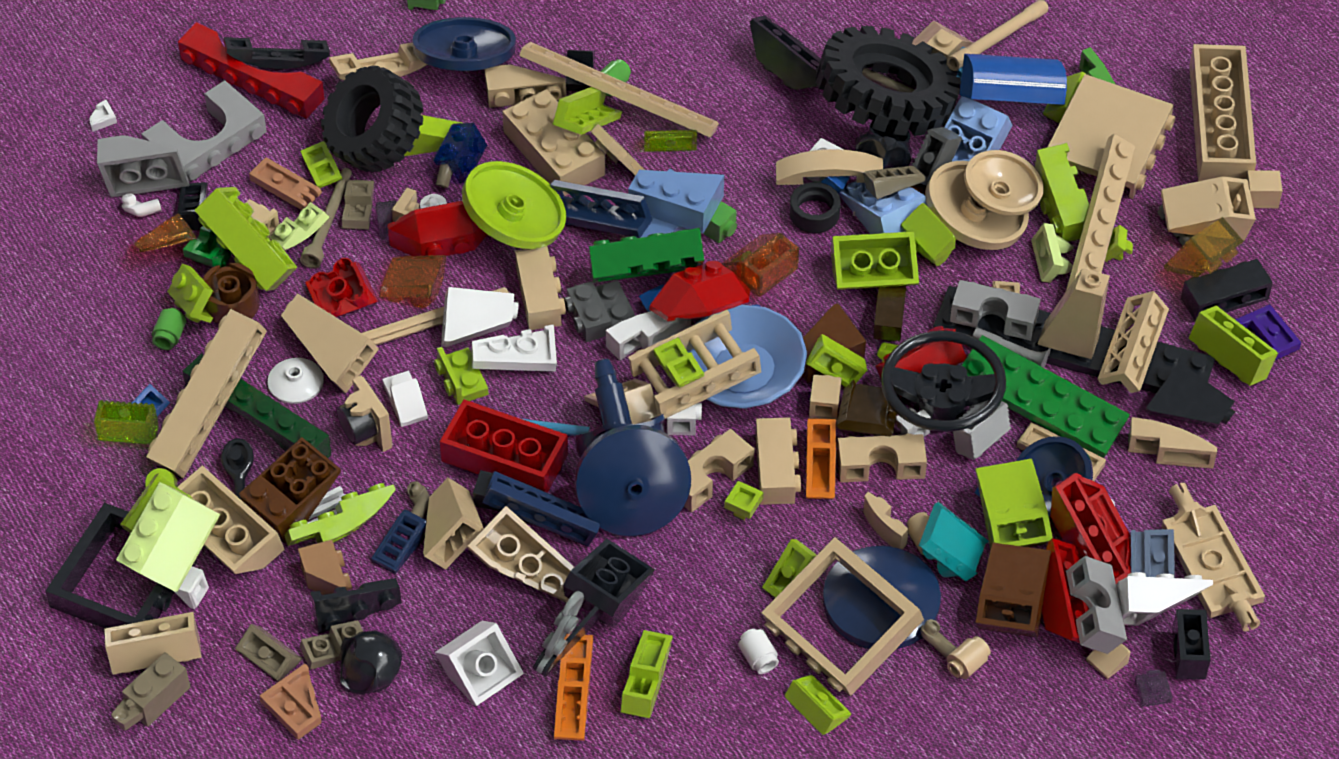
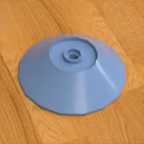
(780, 353)

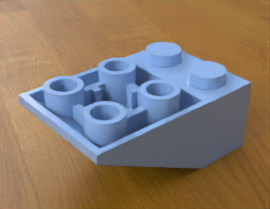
(979, 127)
(881, 214)

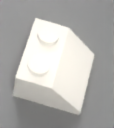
(479, 662)

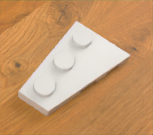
(522, 352)

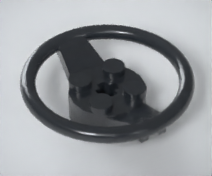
(943, 388)

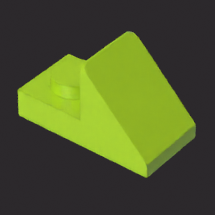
(790, 564)

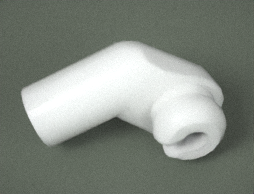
(139, 209)

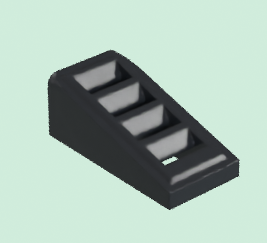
(188, 204)

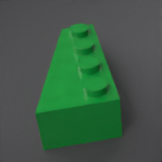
(646, 255)

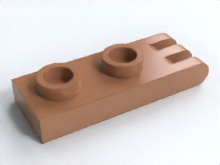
(284, 183)

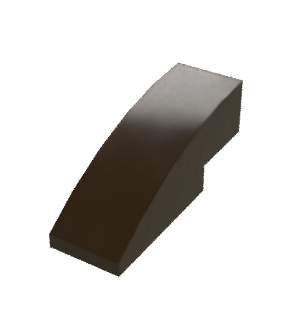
(889, 313)

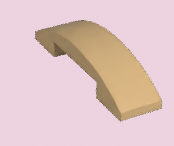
(399, 63)
(824, 164)

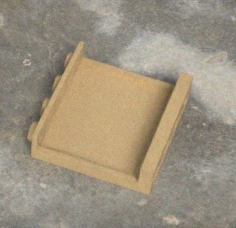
(1106, 109)

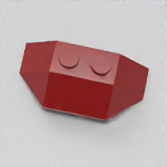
(436, 231)
(700, 292)
(1091, 523)
(1059, 607)

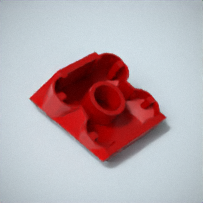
(341, 289)

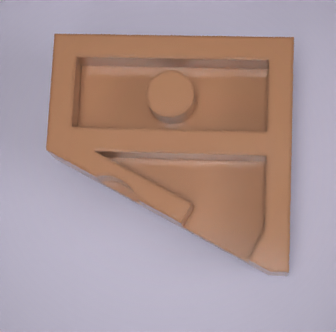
(294, 702)

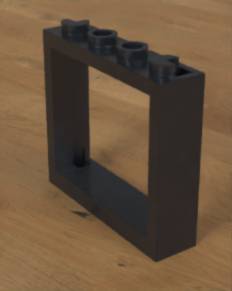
(60, 589)

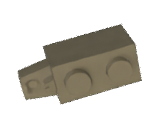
(152, 693)

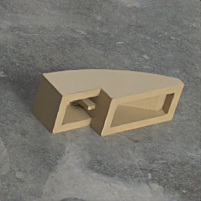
(1170, 444)

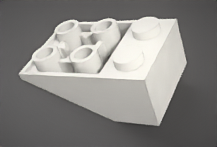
(1148, 597)

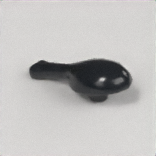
(237, 461)

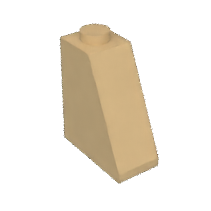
(450, 523)

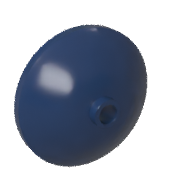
(1056, 460)

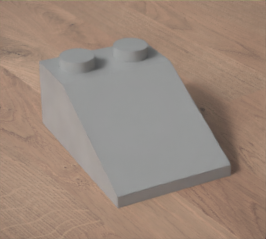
(139, 166)

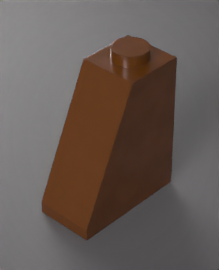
(837, 327)

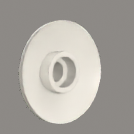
(298, 388)

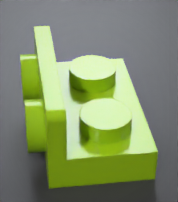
(459, 376)

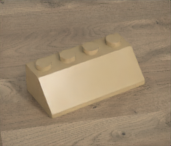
(240, 535)

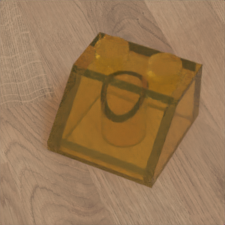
(1206, 250)

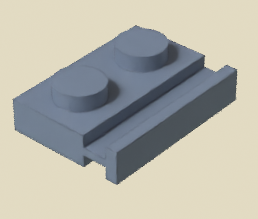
(1153, 552)

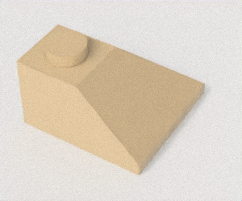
(942, 39)
(639, 400)

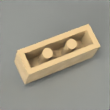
(539, 287)
(777, 460)
(142, 643)

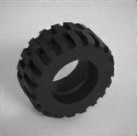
(393, 129)

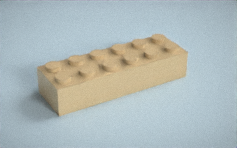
(1222, 111)

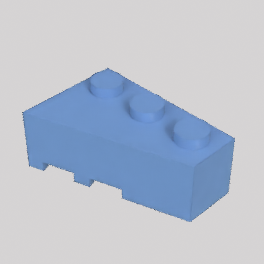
(679, 196)

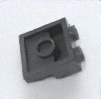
(597, 308)

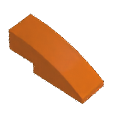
(820, 458)

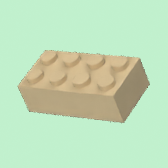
(549, 148)

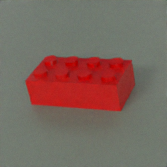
(505, 444)

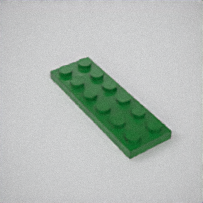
(1052, 400)

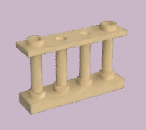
(715, 379)

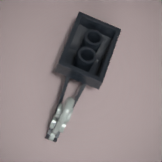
(602, 584)

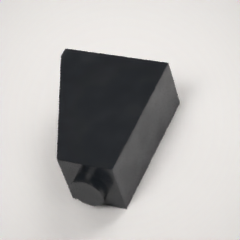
(1191, 400)

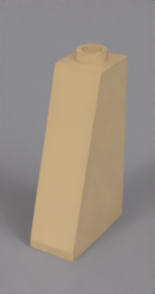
(1077, 316)
(332, 343)

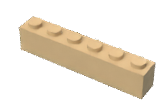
(206, 393)

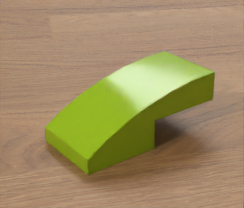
(321, 164)
(678, 363)

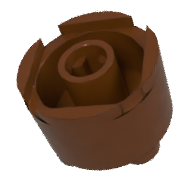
(233, 289)

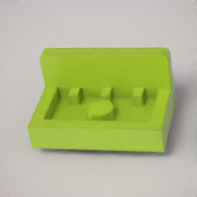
(191, 294)

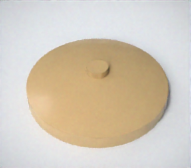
(964, 216)

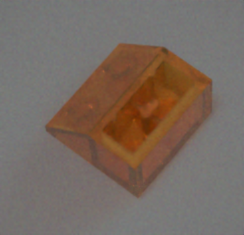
(764, 262)

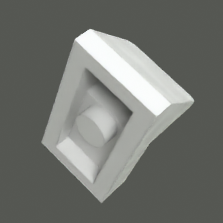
(405, 398)

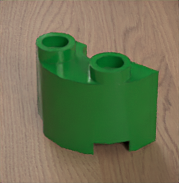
(207, 250)

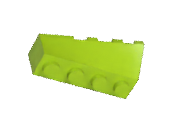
(245, 237)

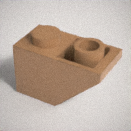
(322, 567)

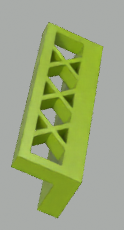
(584, 111)

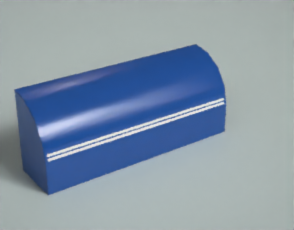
(1013, 79)

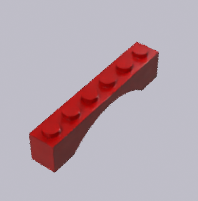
(292, 91)

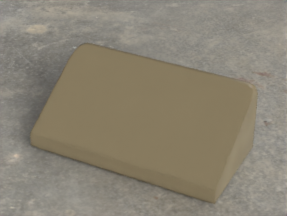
(267, 652)

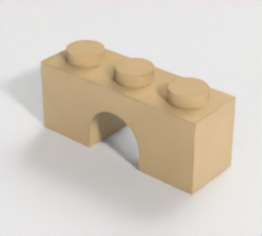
(902, 452)
(725, 455)

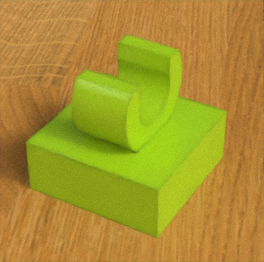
(1118, 244)
(743, 500)

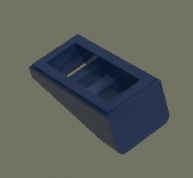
(411, 527)

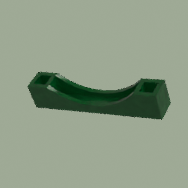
(270, 416)

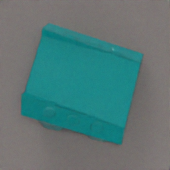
(952, 544)

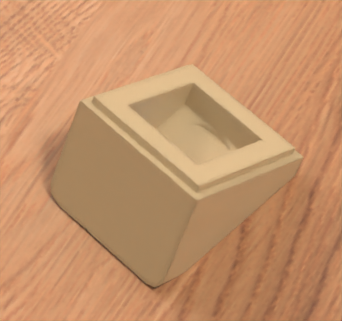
(1109, 663)

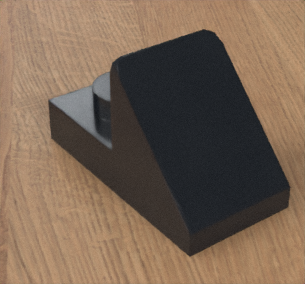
(584, 57)

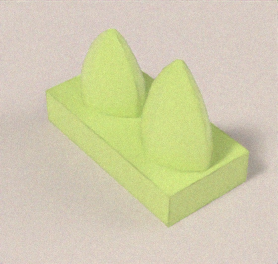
(1048, 253)

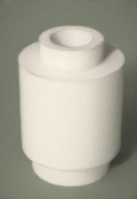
(758, 651)

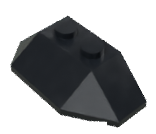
(784, 54)

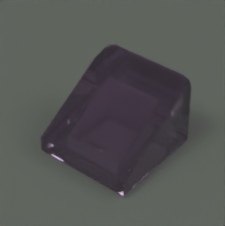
(384, 217)

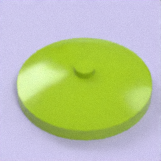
(513, 205)

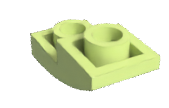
(292, 233)

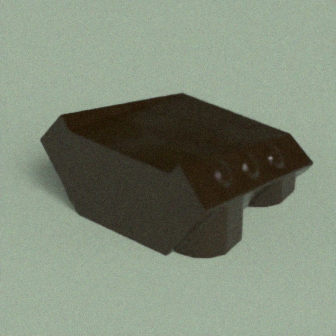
(866, 410)

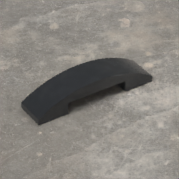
(277, 58)

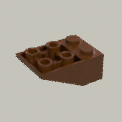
(291, 487)
(1013, 590)

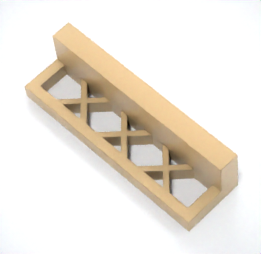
(1140, 341)

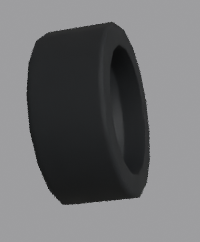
(817, 192)

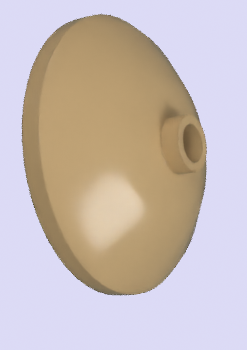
(1003, 182)

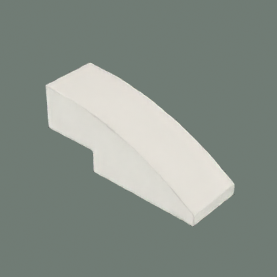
(642, 332)

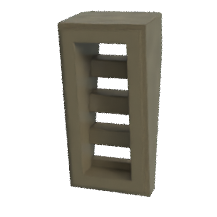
(891, 180)

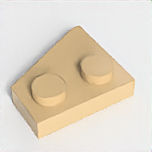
(614, 149)

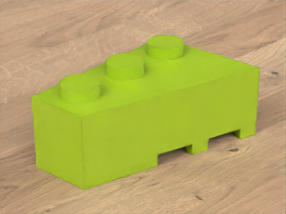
(1061, 198)

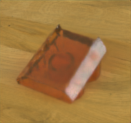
(168, 233)
(414, 279)

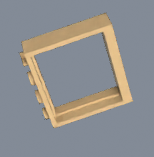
(910, 617)

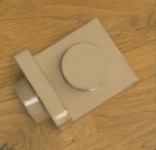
(405, 204)

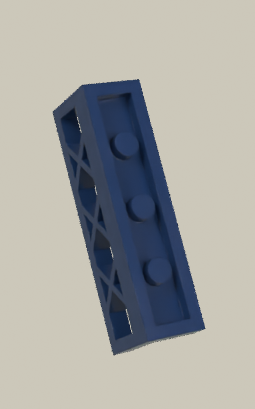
(601, 214)
(540, 508)

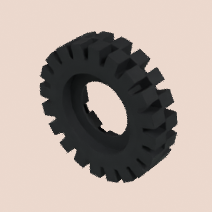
(920, 110)

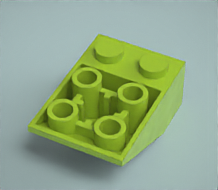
(1013, 504)

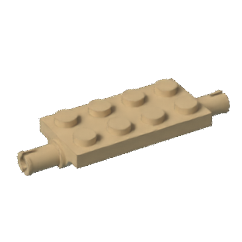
(1209, 550)

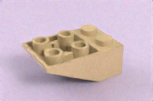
(1201, 203)

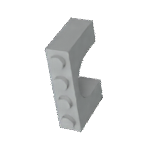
(241, 126)

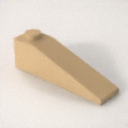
(522, 554)

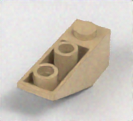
(512, 84)

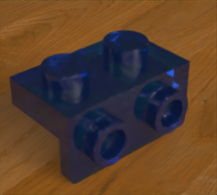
(461, 149)

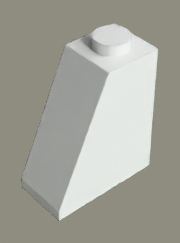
(475, 313)

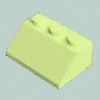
(168, 537)

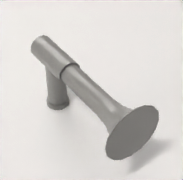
(1039, 358)

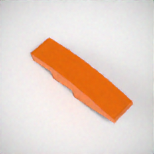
(574, 691)

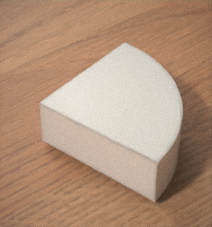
(102, 116)

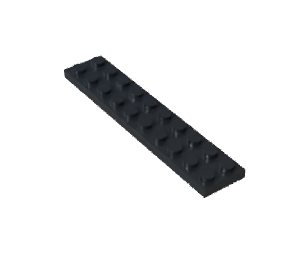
(1161, 365)

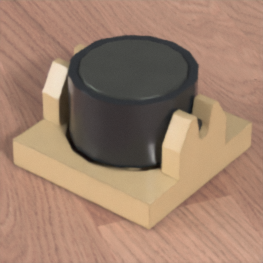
(365, 417)

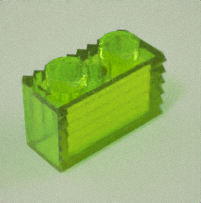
(126, 422)

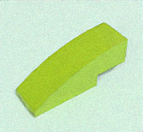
(646, 674)

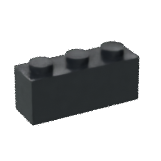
(1227, 288)

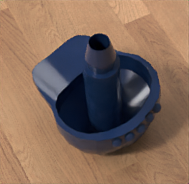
(611, 405)

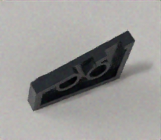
(354, 605)

